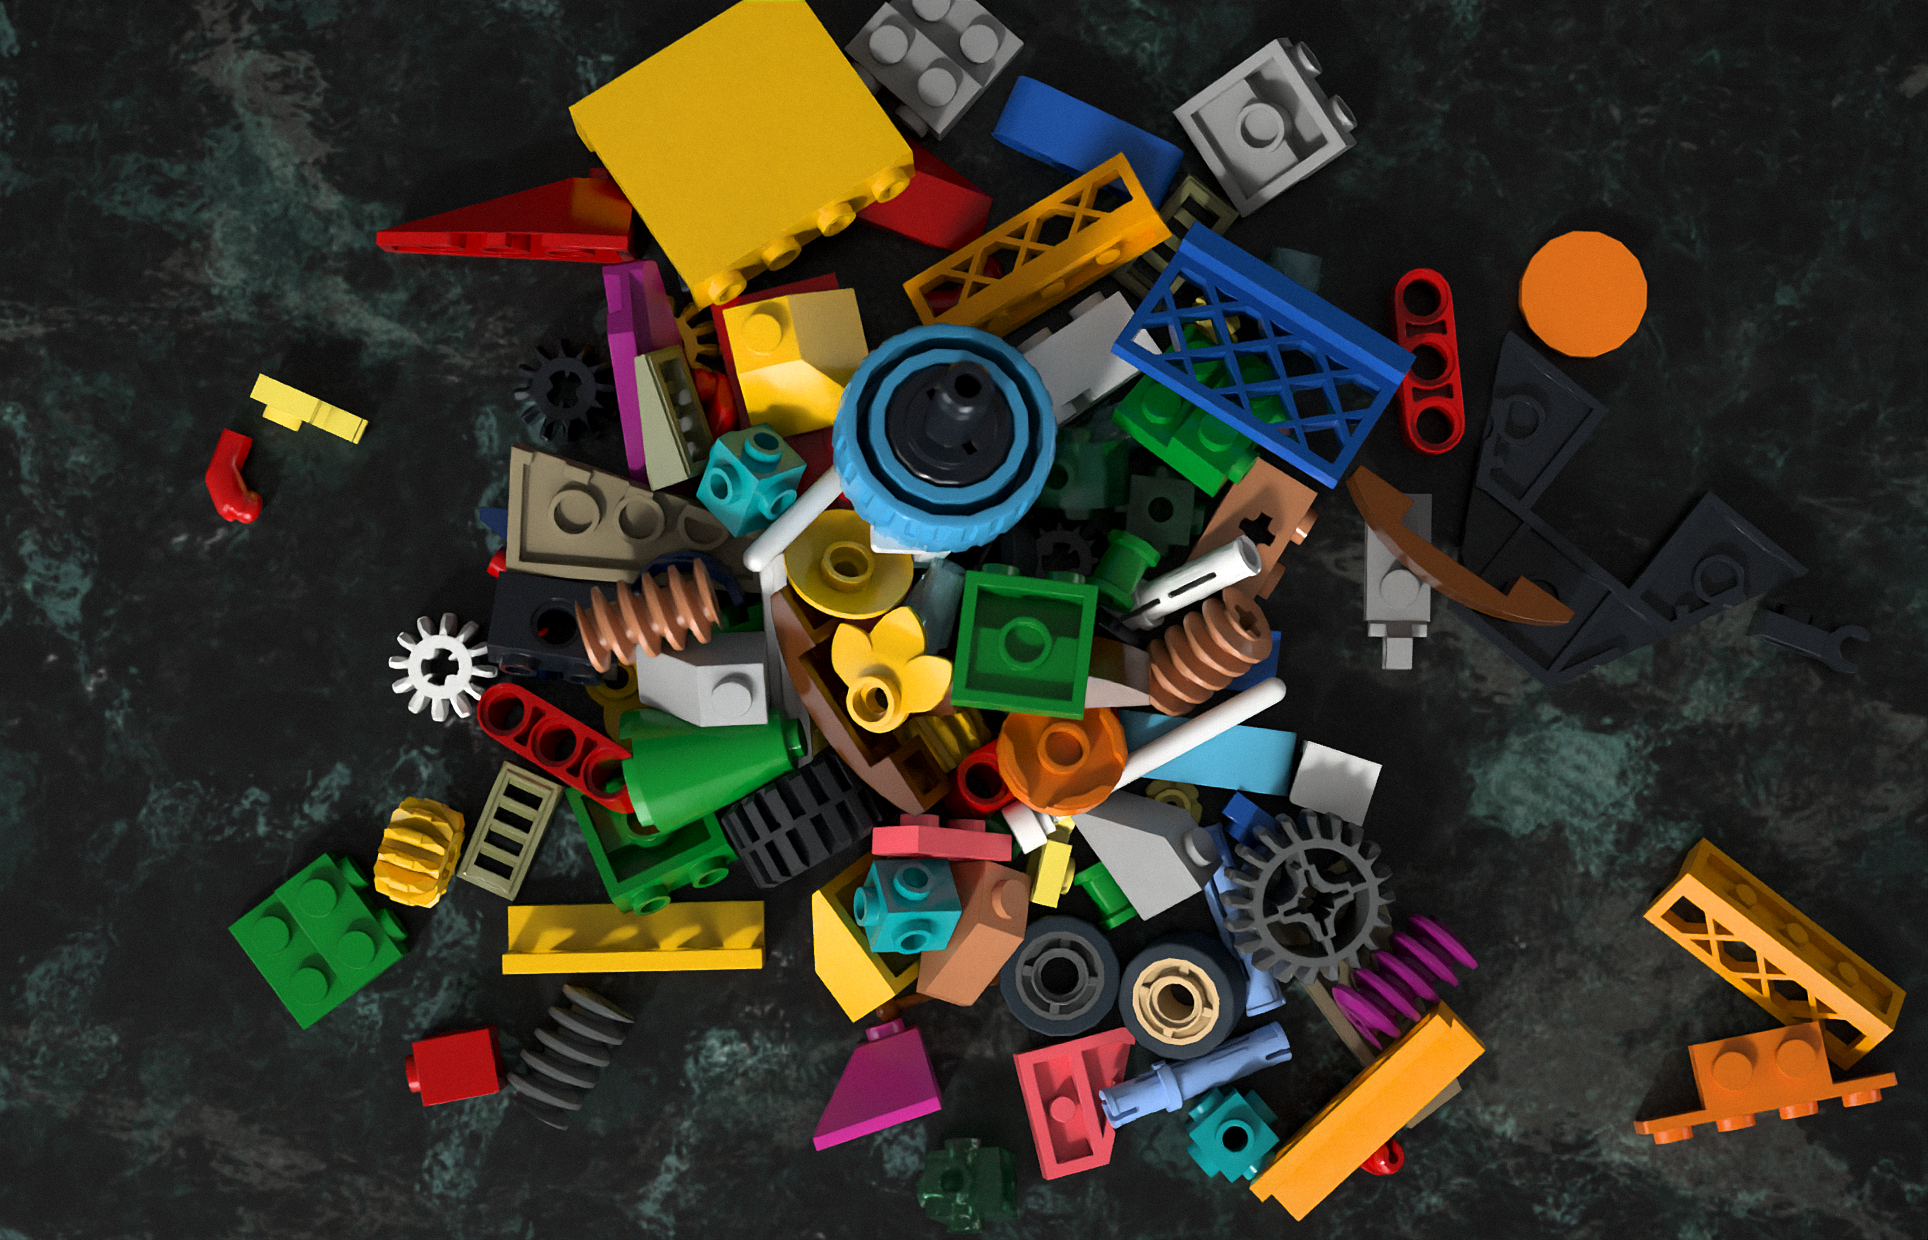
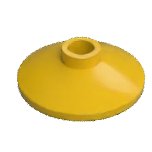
(839, 545)

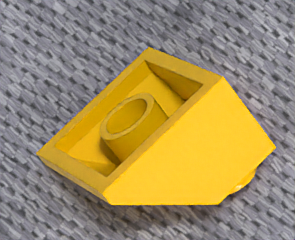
(796, 357)
(842, 951)

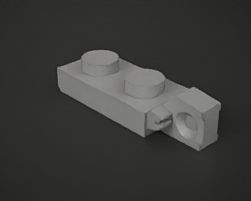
(1393, 595)

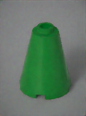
(693, 770)

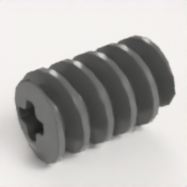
(568, 1055)

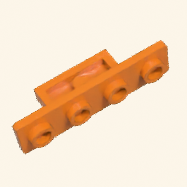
(1762, 1073)

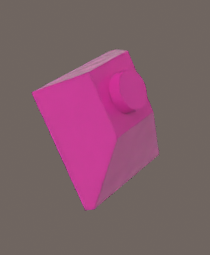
(881, 1085)

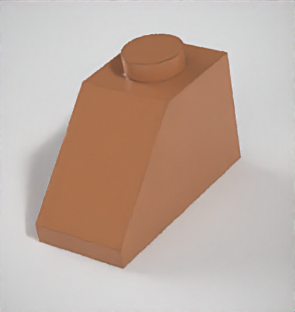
(985, 935)

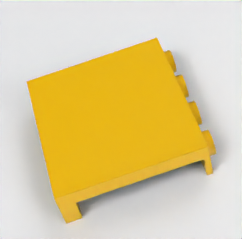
(745, 144)

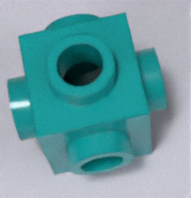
(750, 479)
(908, 905)
(1222, 1110)

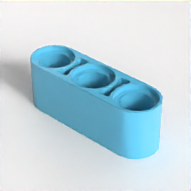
(1234, 759)

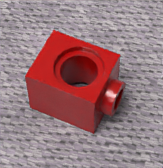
(456, 1065)

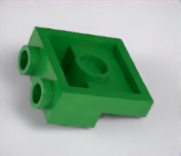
(1187, 435)
(1024, 642)
(646, 868)
(321, 937)

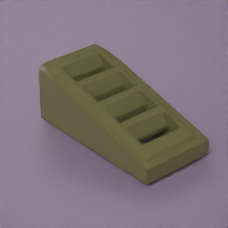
(1204, 195)
(671, 418)
(530, 781)

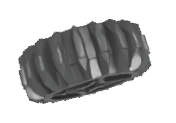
(1356, 885)

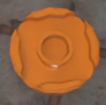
(1582, 294)
(1062, 762)

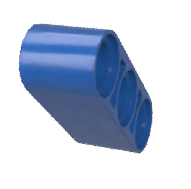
(1081, 137)

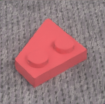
(923, 839)
(1064, 1101)

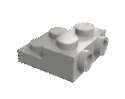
(932, 59)
(1267, 124)

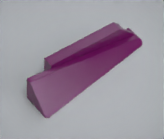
(639, 324)

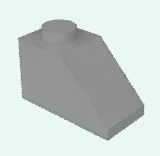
(711, 681)
(1150, 849)

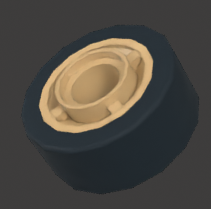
(1162, 1021)

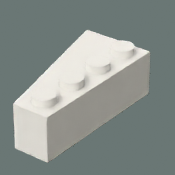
(1078, 358)

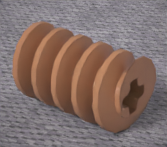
(649, 616)
(1207, 652)

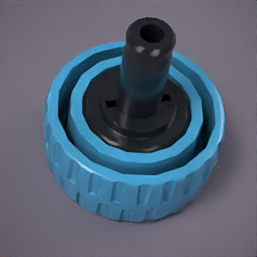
(944, 437)

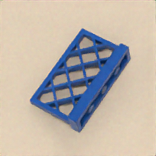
(1279, 309)

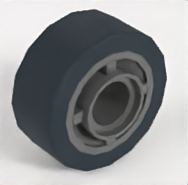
(1088, 997)

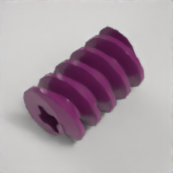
(1402, 977)

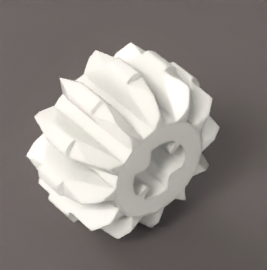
(433, 648)

